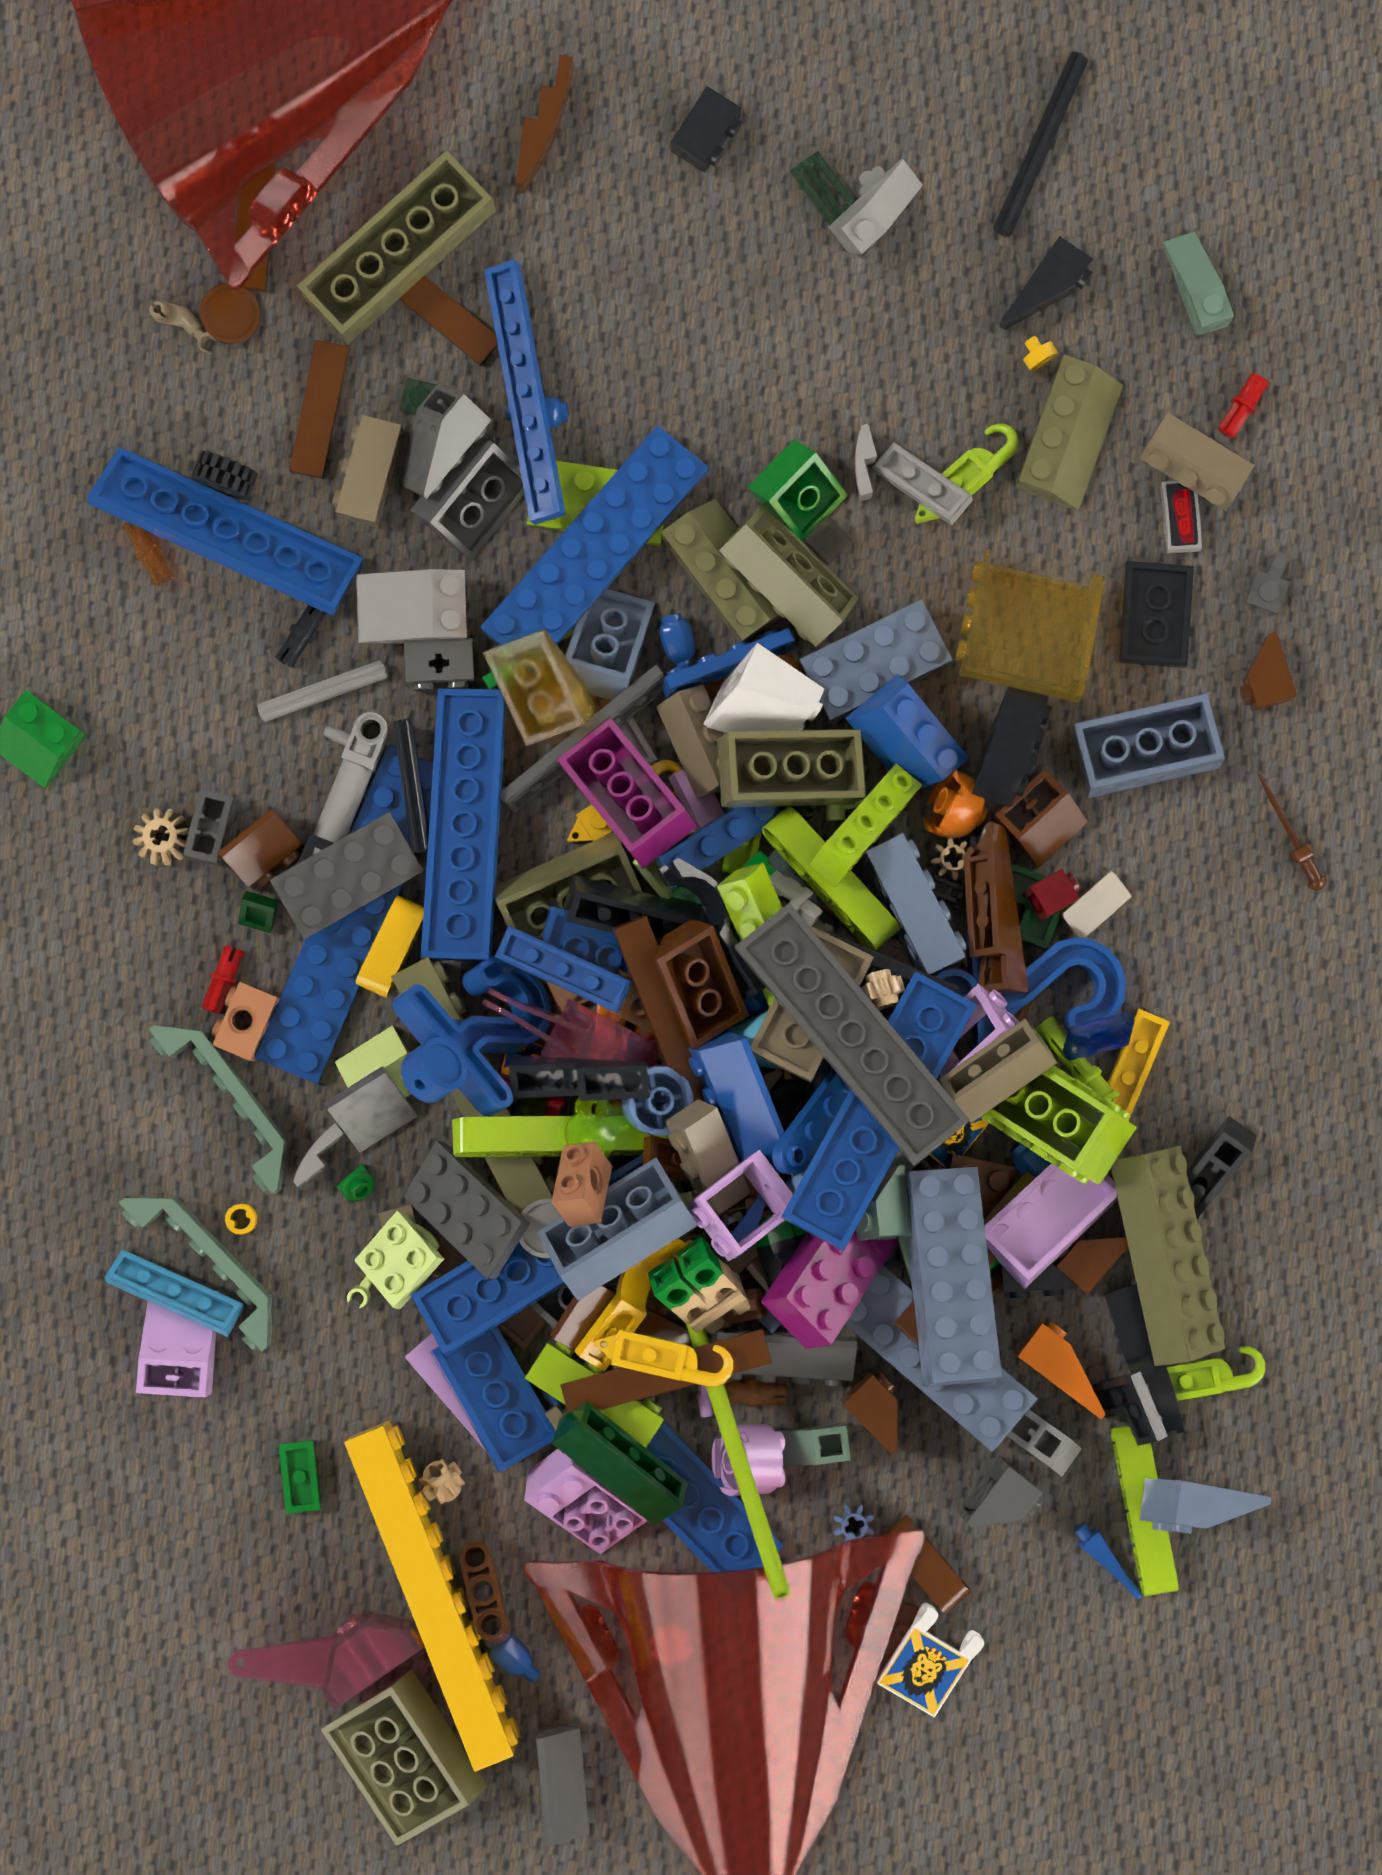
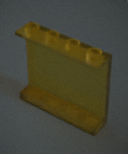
(1029, 630)

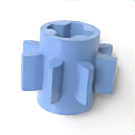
(843, 1520)

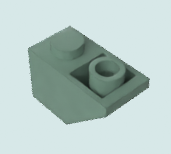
(816, 1445)

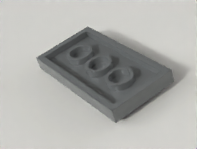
(346, 875)
(466, 1210)

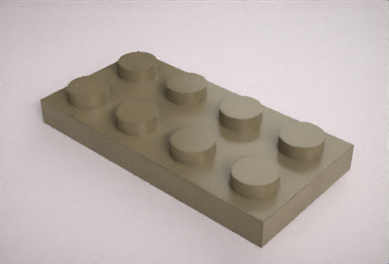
(779, 1036)

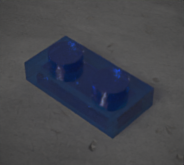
(1098, 1036)

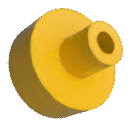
(1039, 354)

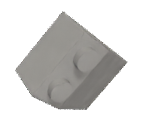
(411, 606)

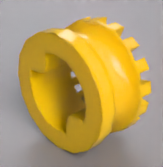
(250, 1213)

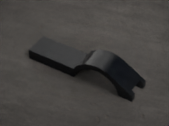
(705, 888)
(1133, 1338)

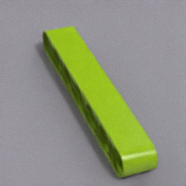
(526, 1137)

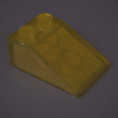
(540, 687)

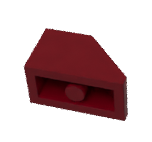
(1052, 894)

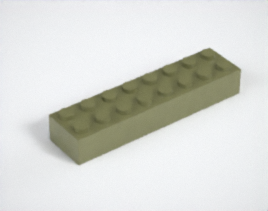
(518, 1177)

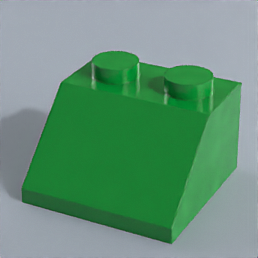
(798, 489)
(37, 739)

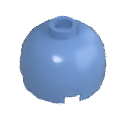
(668, 1096)

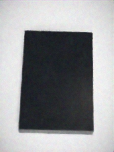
(1156, 614)

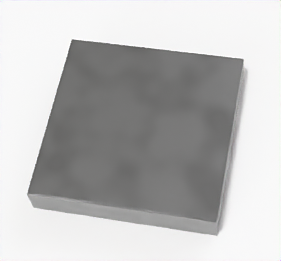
(370, 1109)

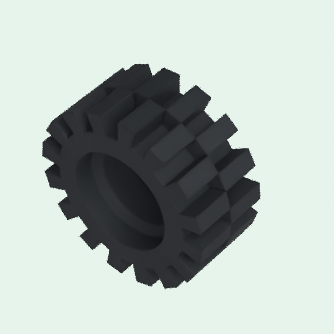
(224, 475)

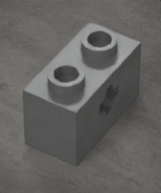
(455, 652)
(210, 827)

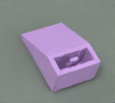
(175, 1355)
(579, 1502)

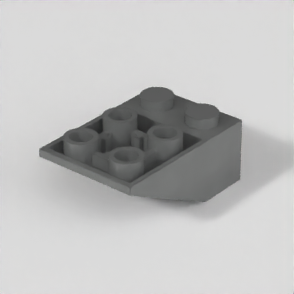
(439, 438)

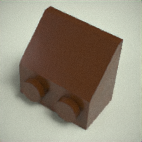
(262, 850)
(875, 1407)

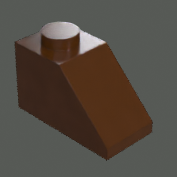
(1267, 677)
(1090, 1260)

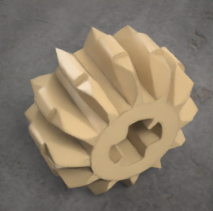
(158, 825)

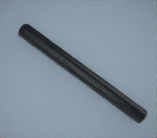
(1040, 144)

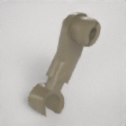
(181, 317)

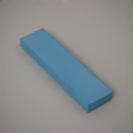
(174, 1292)

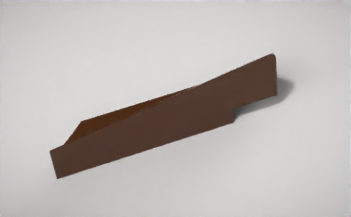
(993, 913)

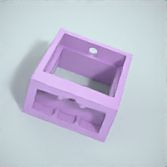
(987, 1003)
(767, 1184)

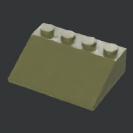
(528, 896)
(404, 1758)

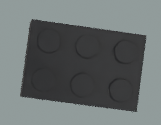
(1011, 746)

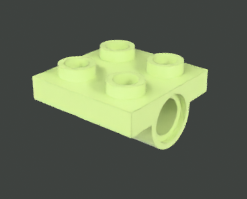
(400, 1258)

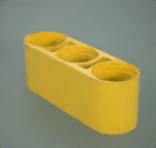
(391, 946)

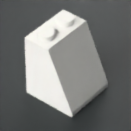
(764, 696)

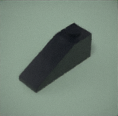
(1052, 281)
(1219, 1162)

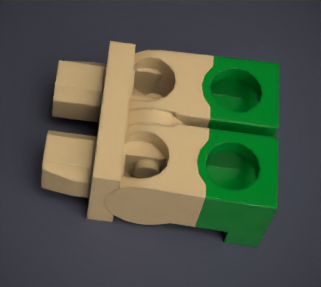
(699, 1287)

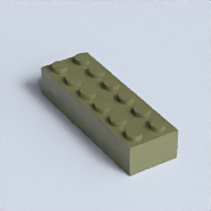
(397, 247)
(1168, 1256)

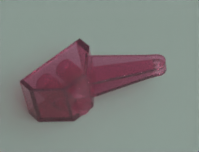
(581, 1033)
(336, 1663)

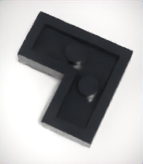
(1132, 1397)

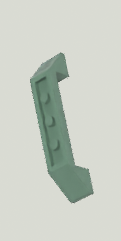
(269, 1168)
(258, 1325)

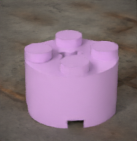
(764, 1455)

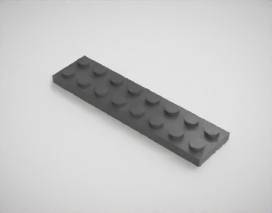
(852, 1034)

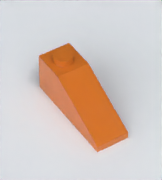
(1057, 1362)

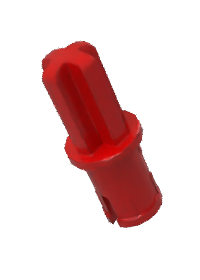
(1243, 405)
(222, 980)

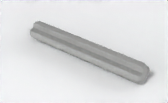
(322, 691)

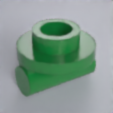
(357, 1184)

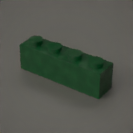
(620, 1463)

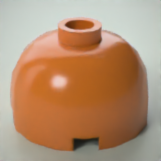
(955, 808)

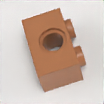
(244, 1042)
(582, 1184)

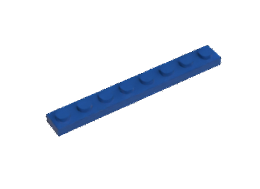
(524, 392)

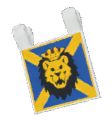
(924, 1666)

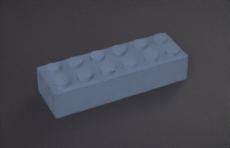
(951, 1278)
(982, 1408)

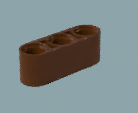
(934, 1572)
(475, 1578)

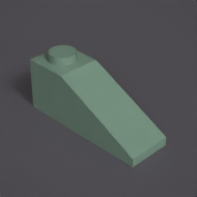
(1198, 284)

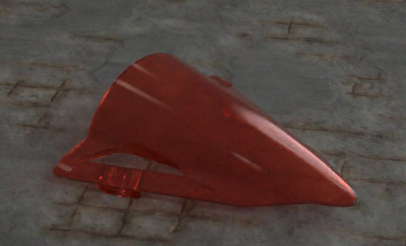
(238, 85)
(735, 1689)

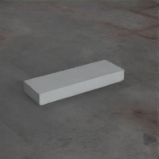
(922, 483)

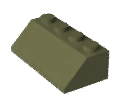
(1069, 433)
(696, 546)
(789, 575)

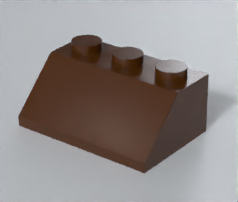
(699, 982)

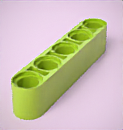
(849, 899)
(1152, 1547)

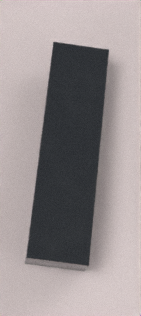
(576, 1076)

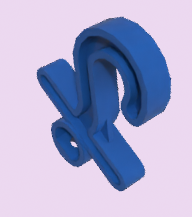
(1080, 953)
(453, 1047)

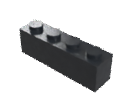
(609, 906)

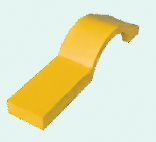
(627, 1306)

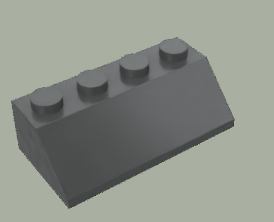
(791, 1359)

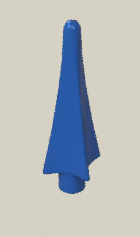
(749, 1221)
(1096, 1547)

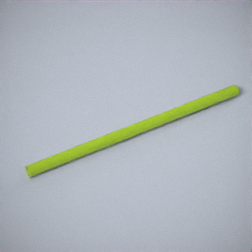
(745, 1481)

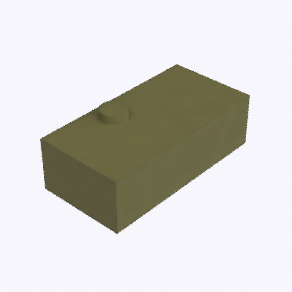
(791, 768)

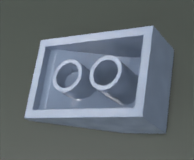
(610, 642)
(1189, 1505)

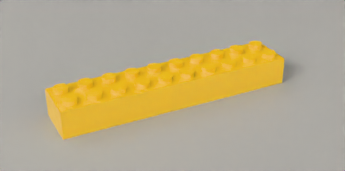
(432, 1595)

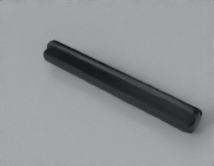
(411, 785)

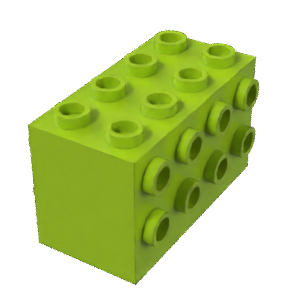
(1065, 1124)

